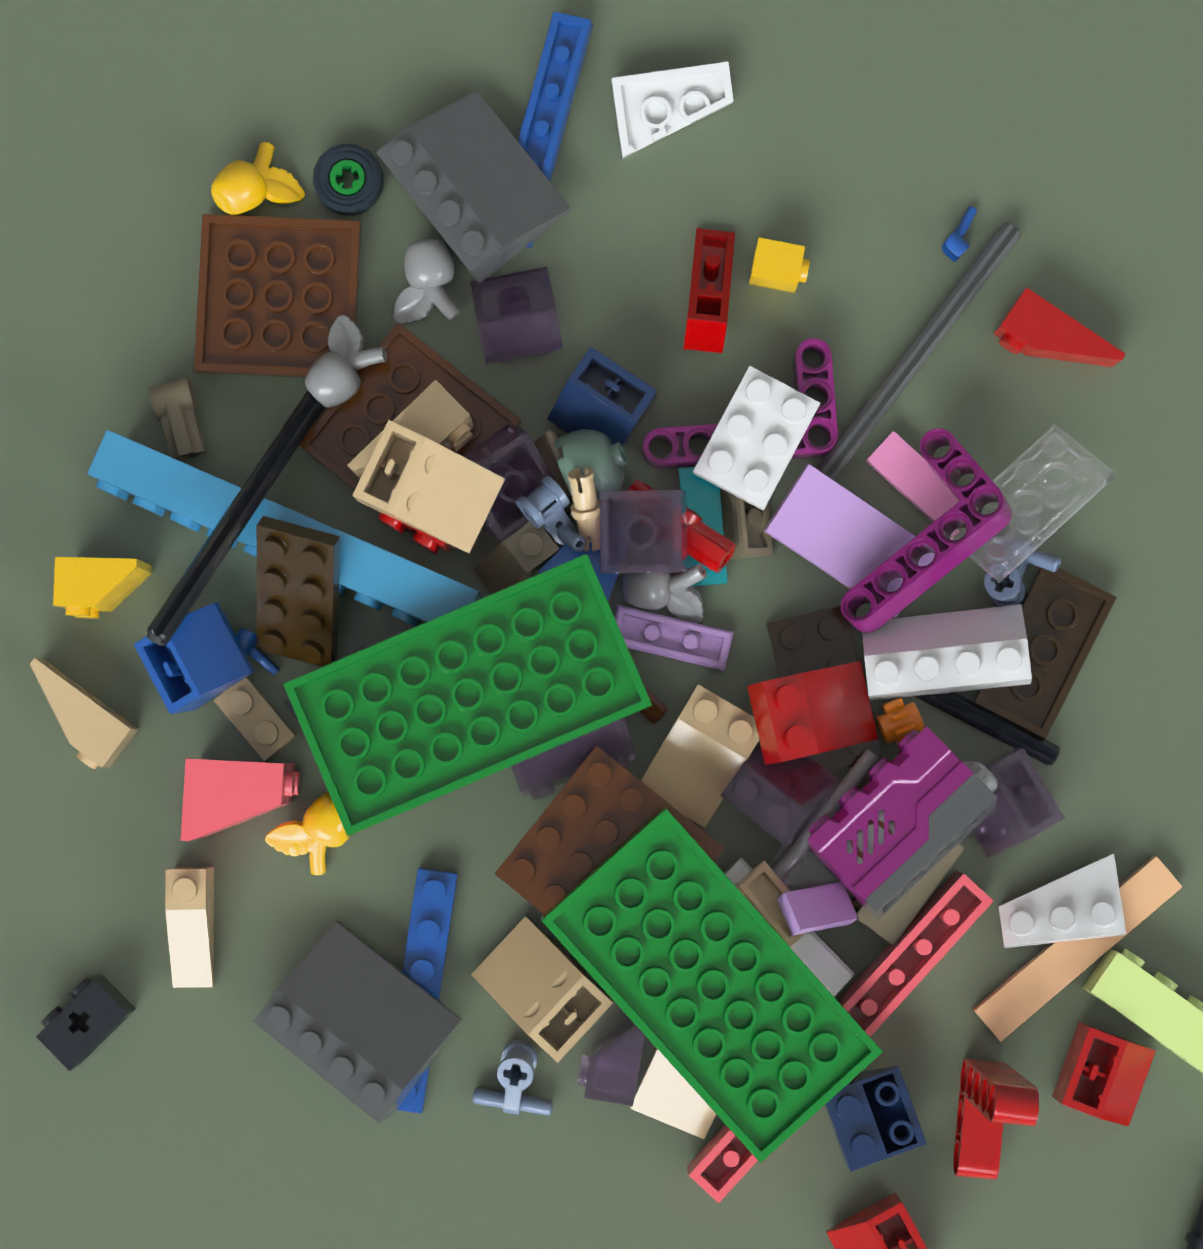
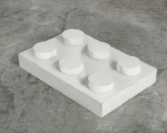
(756, 438)

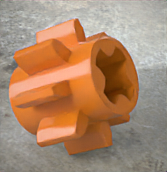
(898, 720)

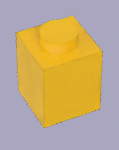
(778, 265)

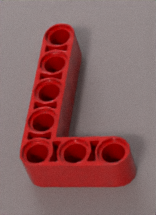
(987, 1098)

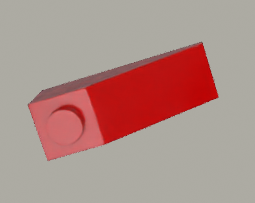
(709, 291)
(1047, 332)

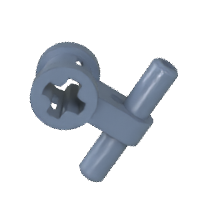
(546, 509)
(1009, 595)
(515, 1081)

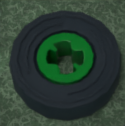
(331, 168)

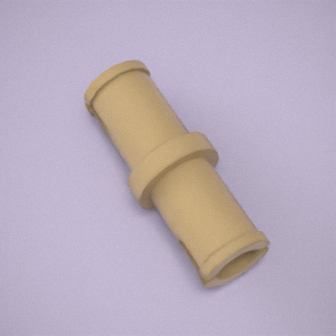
(586, 506)

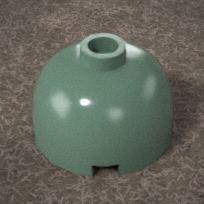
(595, 451)

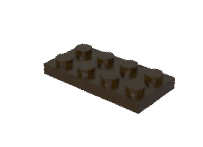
(297, 591)
(1061, 627)
(812, 644)

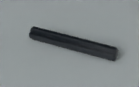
(994, 725)

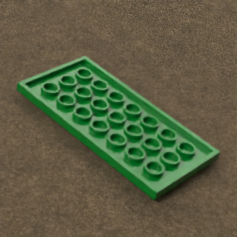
(467, 694)
(711, 984)

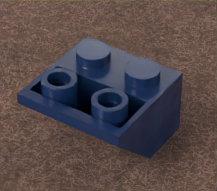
(602, 398)
(874, 1118)

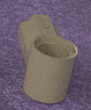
(176, 409)

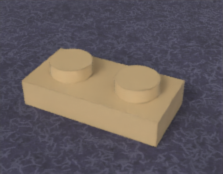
(255, 718)

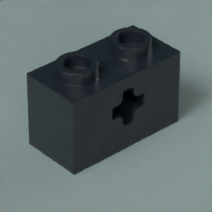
(106, 1012)

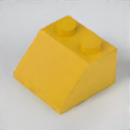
(95, 584)

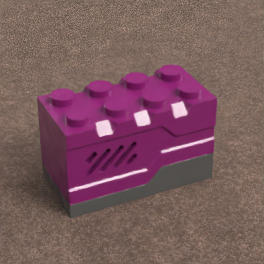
(903, 820)

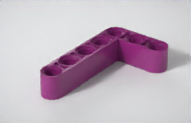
(804, 380)
(932, 539)

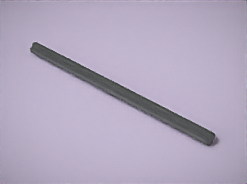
(919, 351)

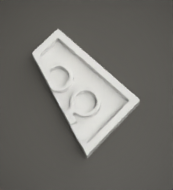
(1068, 909)

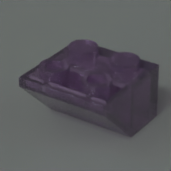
(1022, 804)

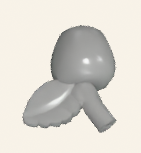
(426, 269)
(333, 374)
(659, 590)

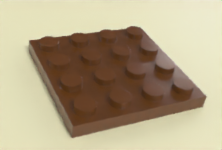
(272, 292)
(386, 392)
(583, 827)

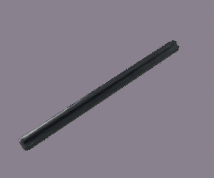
(233, 521)

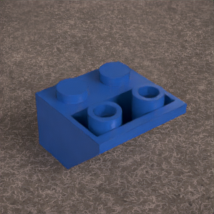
(197, 660)

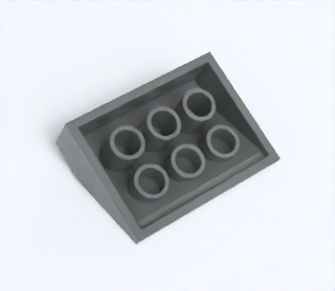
(474, 183)
(358, 1022)

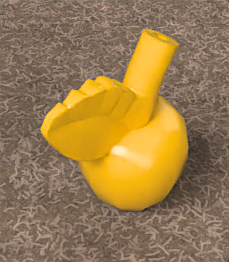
(245, 185)
(318, 830)

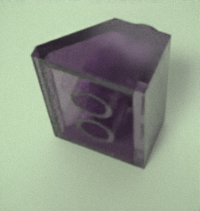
(556, 766)

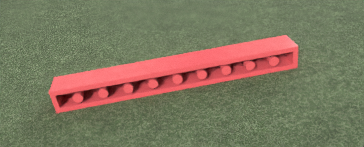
(868, 1002)

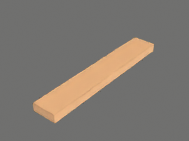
(1064, 961)

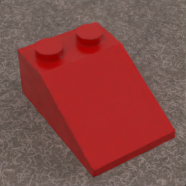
(812, 712)

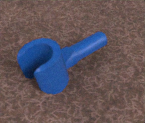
(955, 244)
(248, 641)

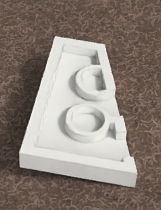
(666, 101)

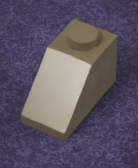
(516, 558)

